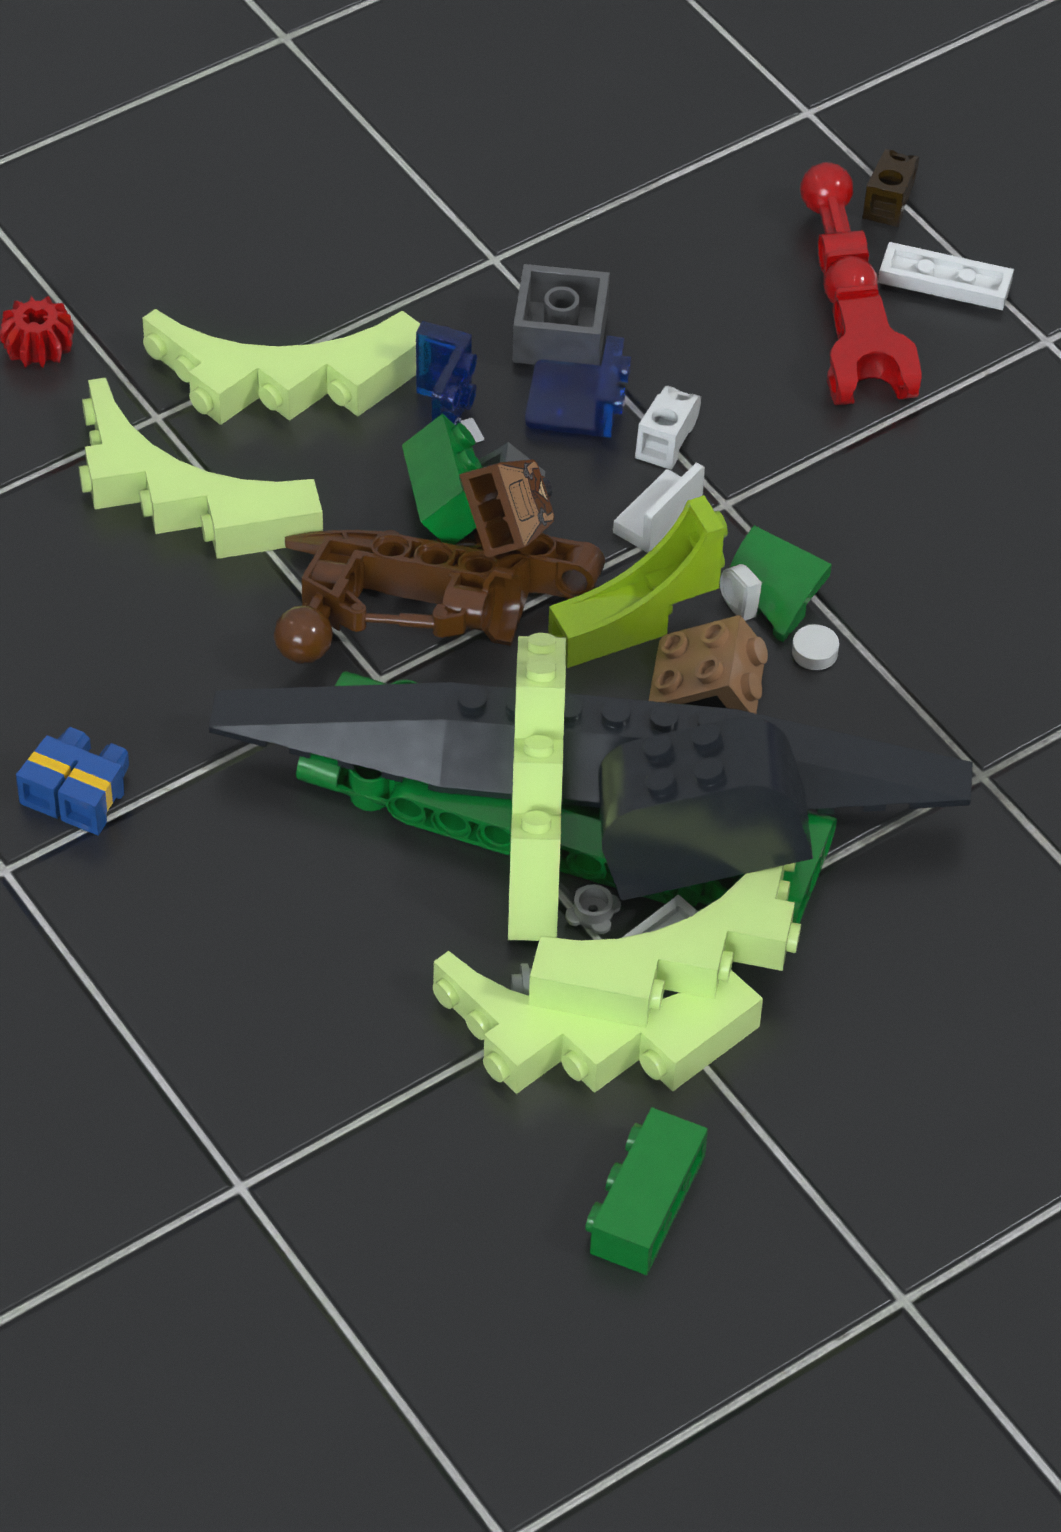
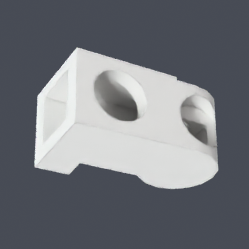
(666, 426)

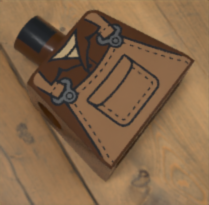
(508, 504)

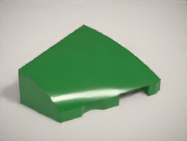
(787, 578)

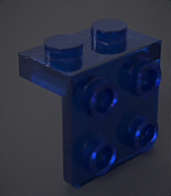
(445, 369)
(579, 395)

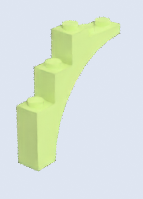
(287, 379)
(232, 511)
(537, 787)
(629, 974)
(531, 1040)

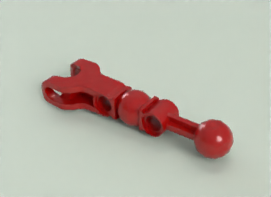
(865, 340)

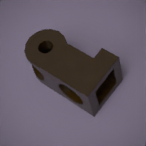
(890, 187)

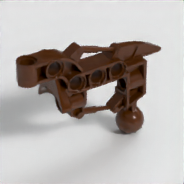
(458, 578)

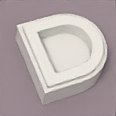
(741, 590)

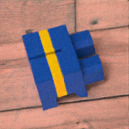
(73, 782)

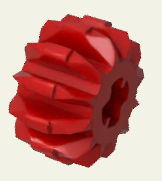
(37, 331)

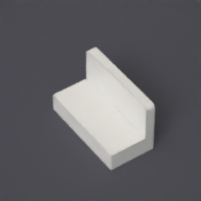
(658, 507)

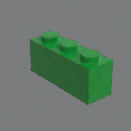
(434, 464)
(646, 1190)

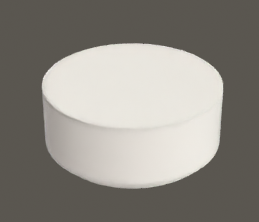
(815, 647)

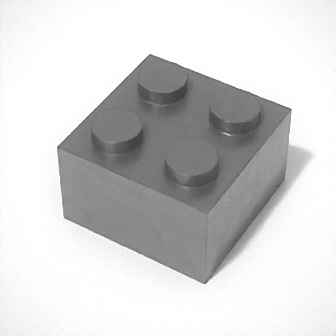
(560, 315)

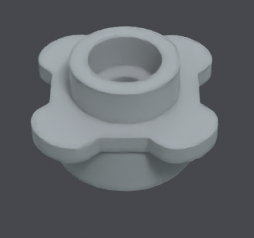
(595, 898)

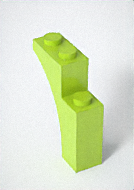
(639, 600)

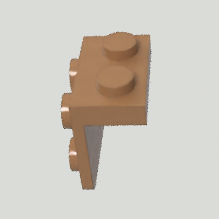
(711, 661)

